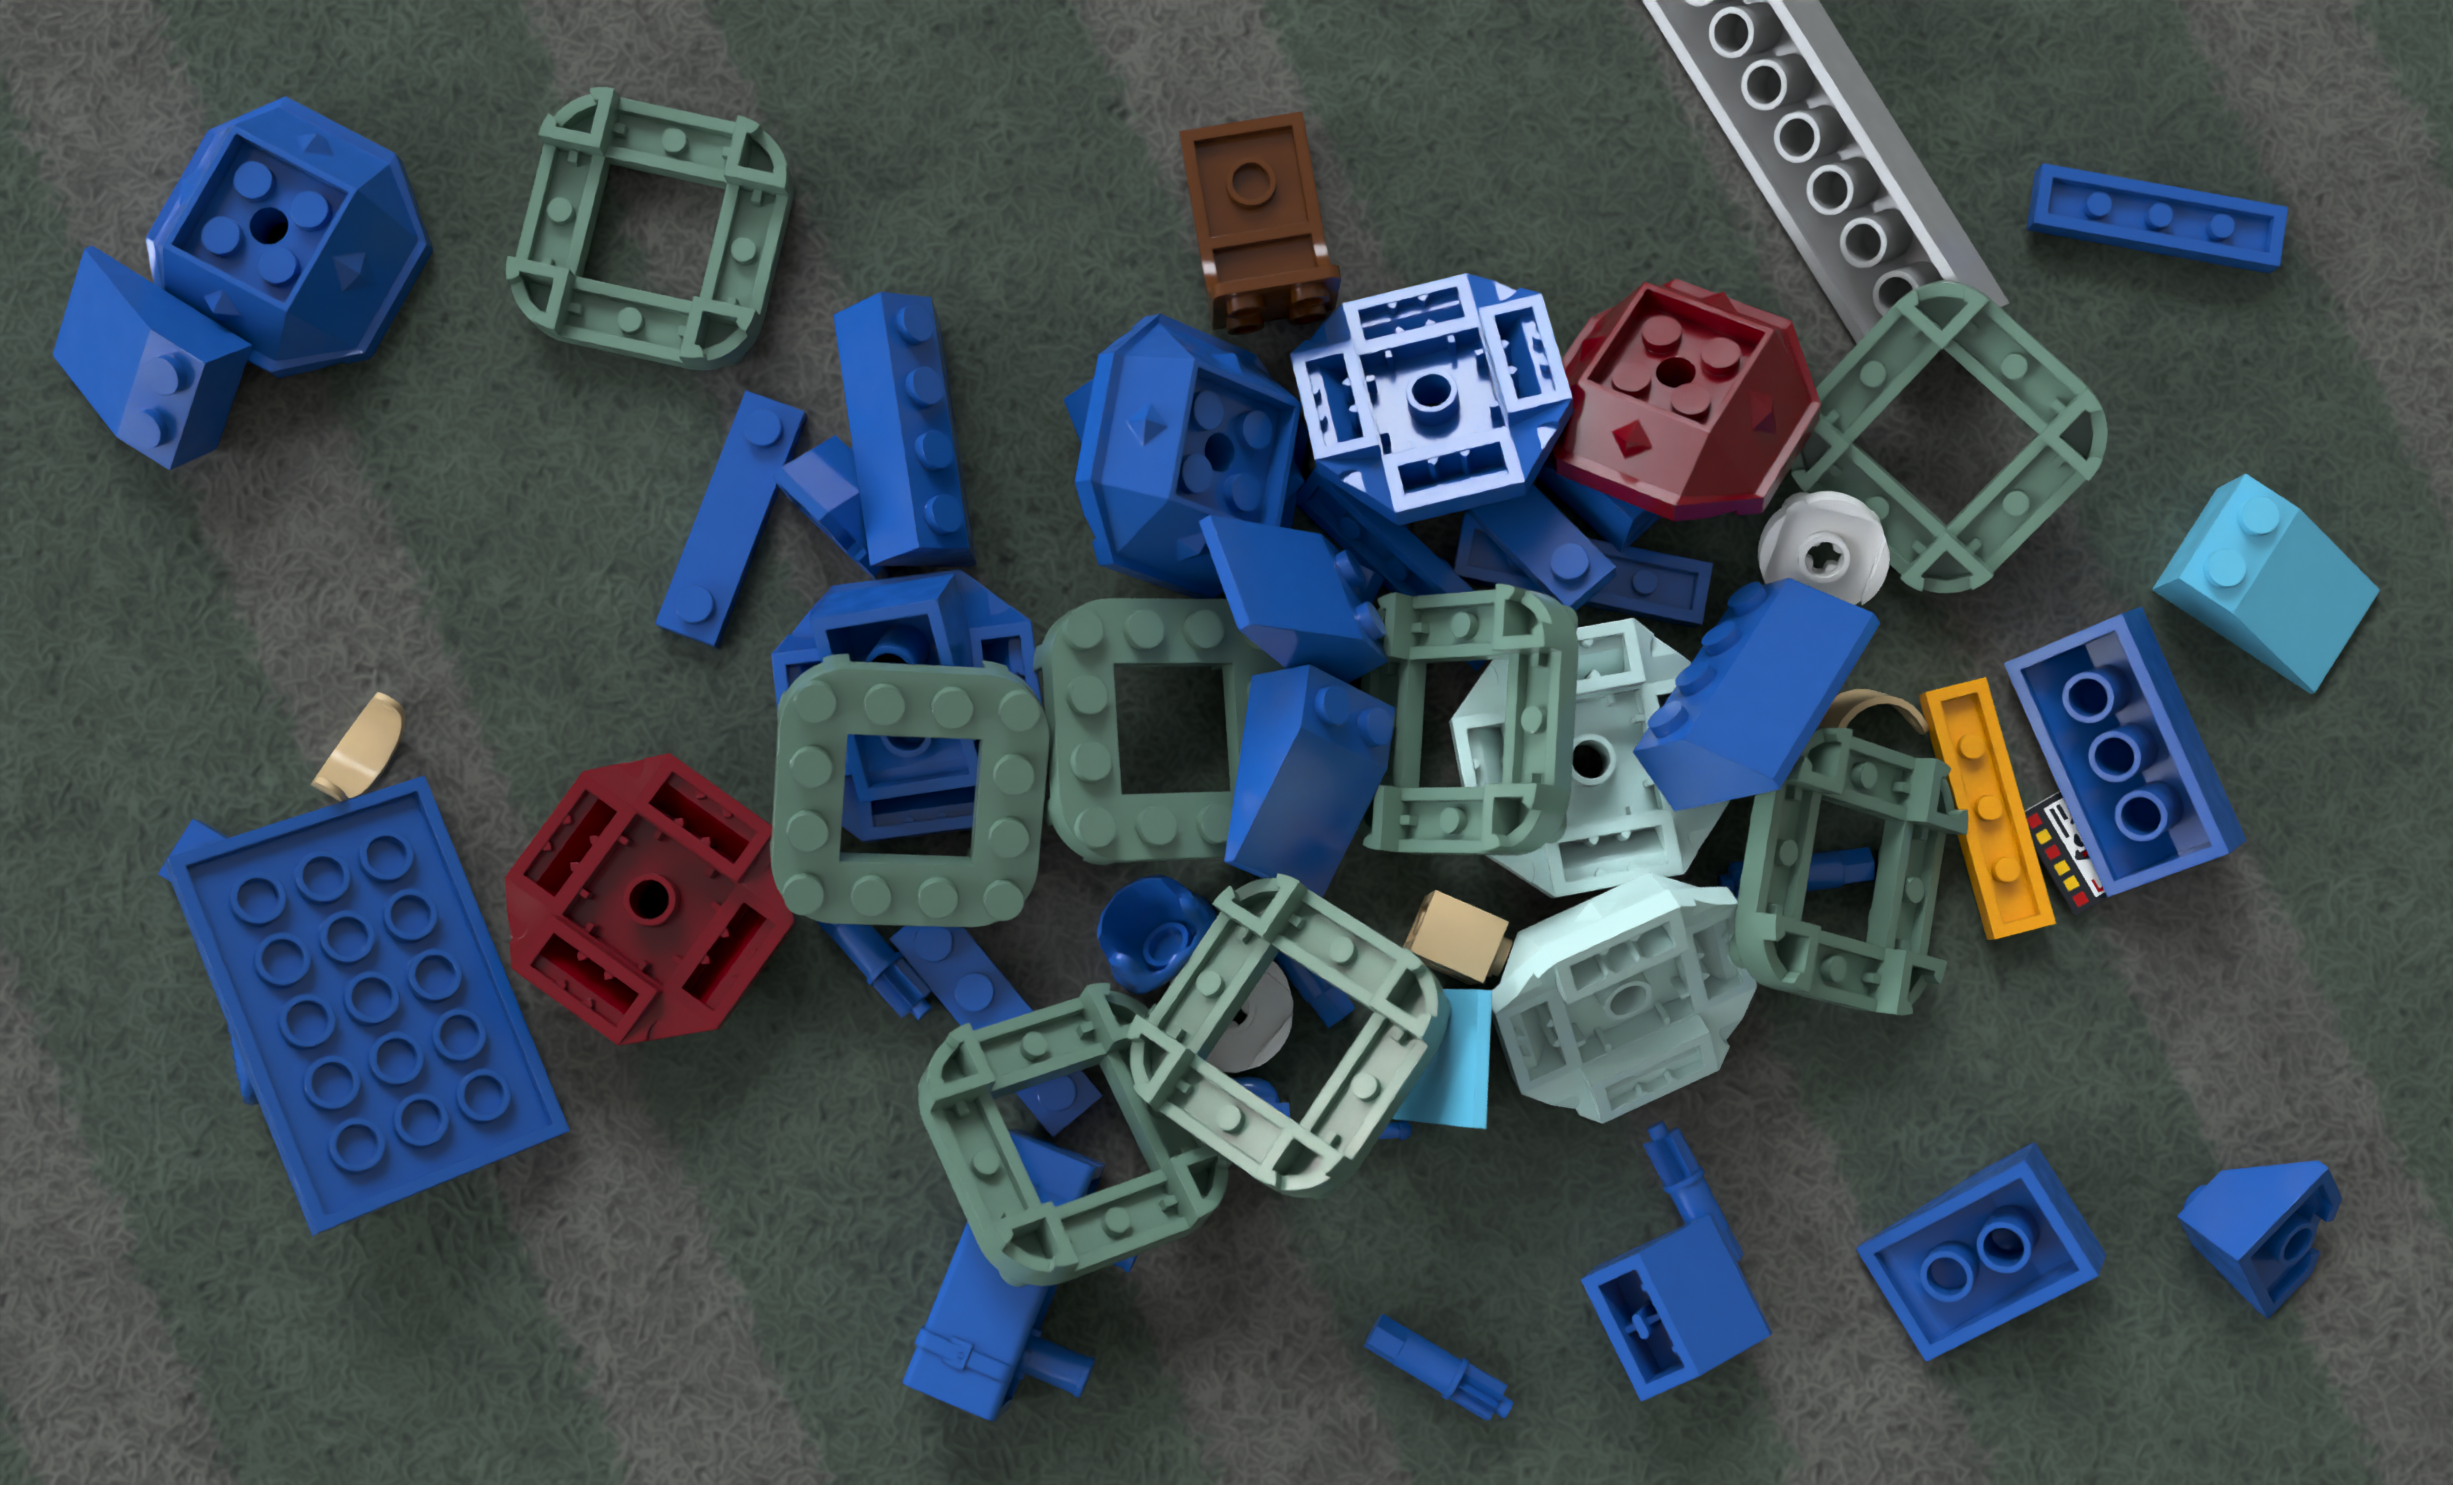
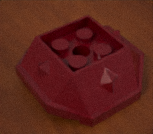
(1686, 403)
(581, 888)

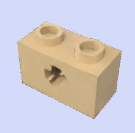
(1458, 939)

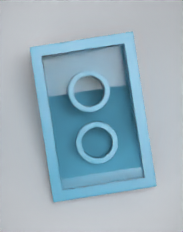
(2268, 582)
(1456, 1079)

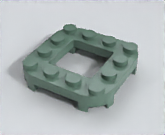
(670, 143)
(2015, 369)
(908, 702)
(1539, 722)
(1083, 729)
(1798, 956)
(1365, 1087)
(1012, 1227)

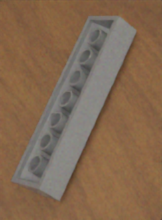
(1823, 151)

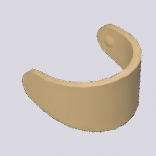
(1852, 702)
(363, 750)

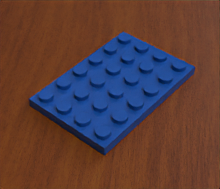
(366, 1001)

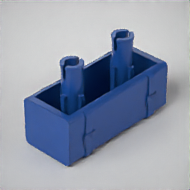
(990, 1332)

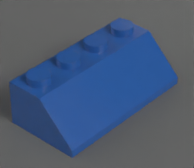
(904, 432)
(1753, 693)
(2125, 753)

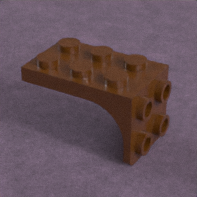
(1258, 223)

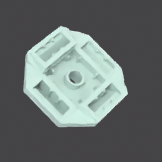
(1615, 821)
(1622, 997)

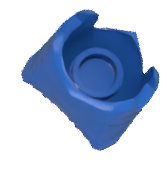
(1152, 931)

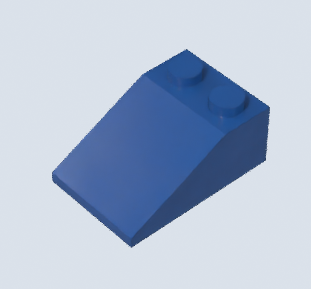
(148, 361)
(1296, 596)
(901, 625)
(1305, 774)
(1983, 1253)

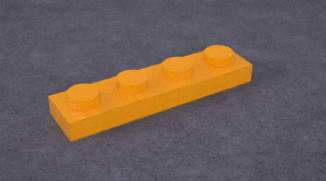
(1998, 837)

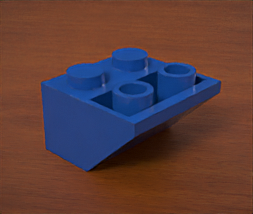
(1676, 1306)

